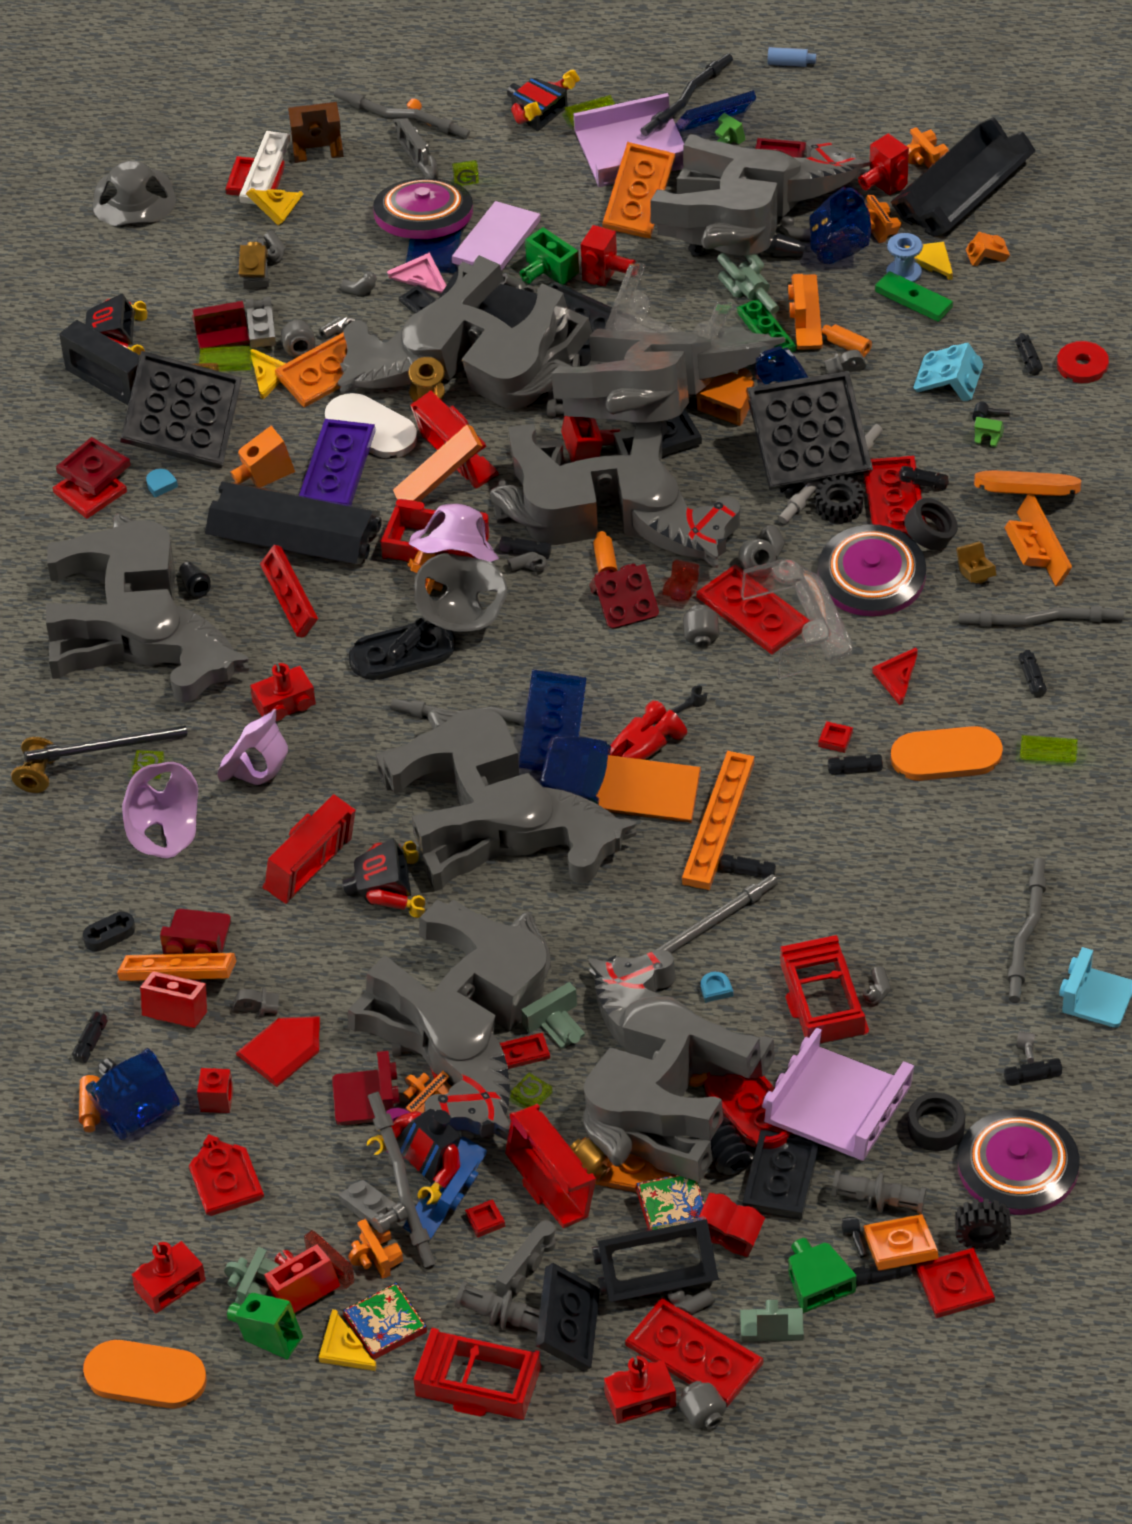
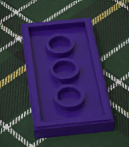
(338, 460)

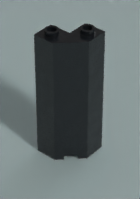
(962, 177)
(293, 522)

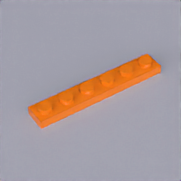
(718, 820)

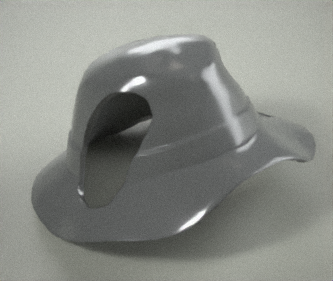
(132, 199)
(460, 606)

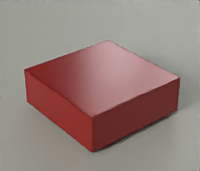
(835, 737)
(485, 1218)

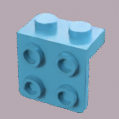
(953, 366)
(1095, 993)

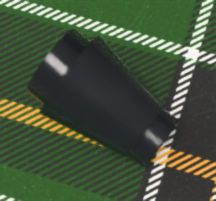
(785, 247)
(194, 579)

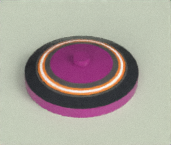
(423, 208)
(872, 570)
(1019, 1161)

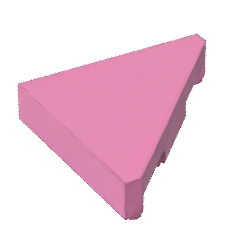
(419, 272)

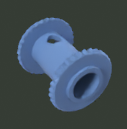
(904, 258)

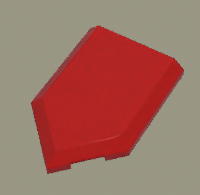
(283, 1047)
(224, 1176)

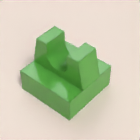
(730, 130)
(990, 428)

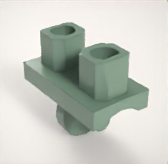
(246, 1276)

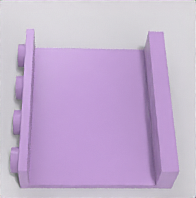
(608, 129)
(835, 1098)

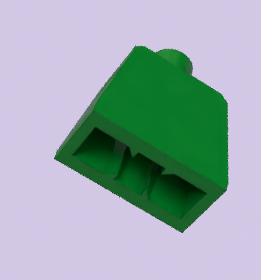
(818, 1275)
(267, 1323)

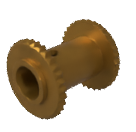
(426, 376)
(25, 775)

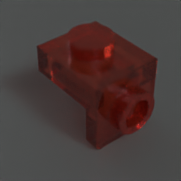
(682, 581)

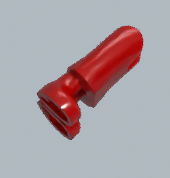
(642, 739)

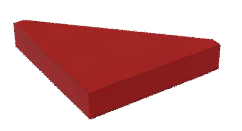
(896, 674)

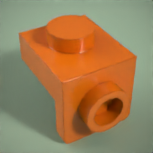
(987, 246)

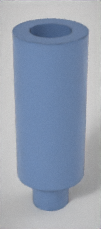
(790, 57)

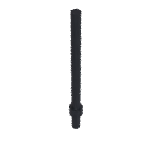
(54, 752)

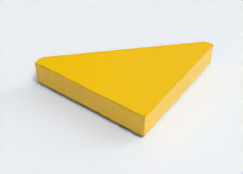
(275, 203)
(935, 258)
(265, 372)
(343, 1346)

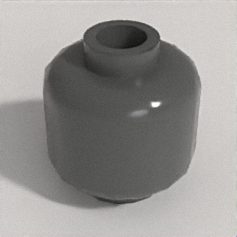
(297, 338)
(749, 552)
(701, 626)
(702, 1405)

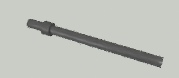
(749, 895)

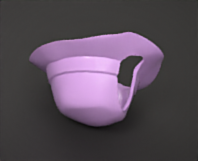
(457, 529)
(268, 740)
(172, 809)

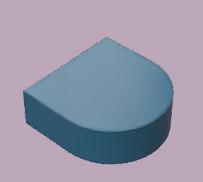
(160, 481)
(715, 987)

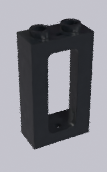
(99, 360)
(618, 1289)

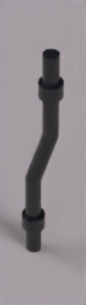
(662, 118)

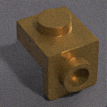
(252, 260)
(974, 564)

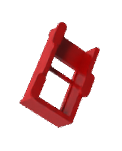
(439, 425)
(412, 515)
(309, 848)
(813, 953)
(549, 1166)
(436, 1361)

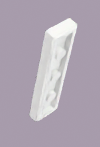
(266, 163)

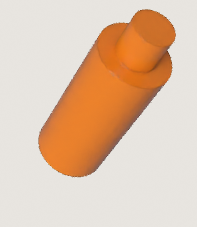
(847, 339)
(604, 553)
(88, 1113)

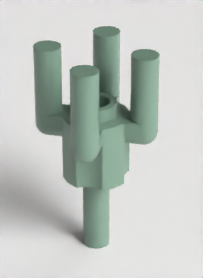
(747, 280)

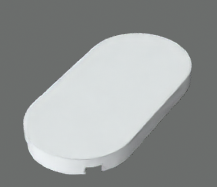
(393, 431)

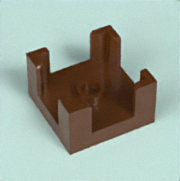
(315, 127)

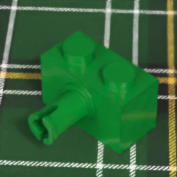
(549, 256)

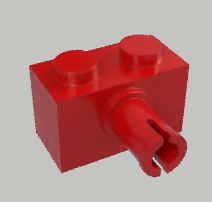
(888, 166)
(600, 256)
(584, 438)
(284, 691)
(173, 999)
(168, 1275)
(302, 1277)
(640, 1390)

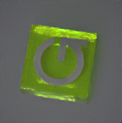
(465, 173)
(145, 758)
(531, 1091)

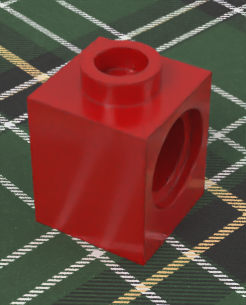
(215, 1090)

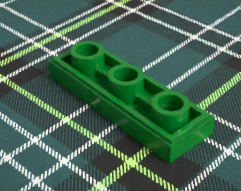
(914, 296)
(762, 322)

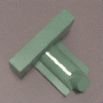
(552, 1016)
(771, 1323)

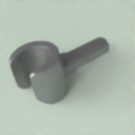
(1025, 1041)

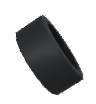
(940, 515)
(936, 1140)

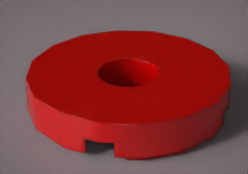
(1082, 350)

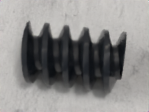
(727, 1150)

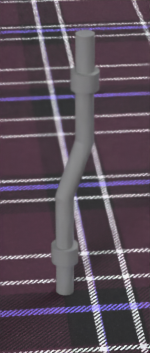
(798, 500)

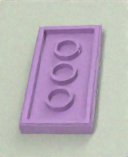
(497, 235)

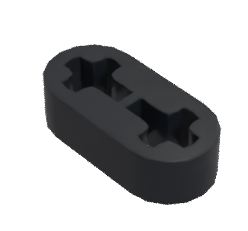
(109, 931)

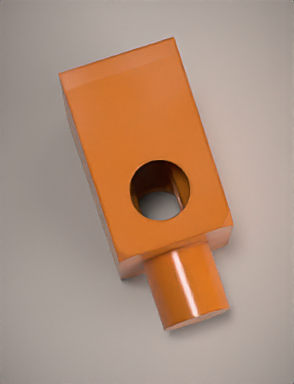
(727, 396)
(263, 459)

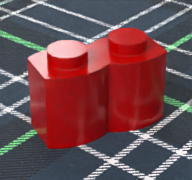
(731, 1224)

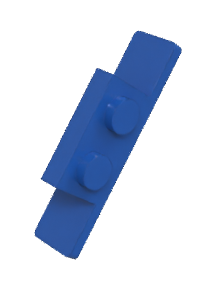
(433, 1215)

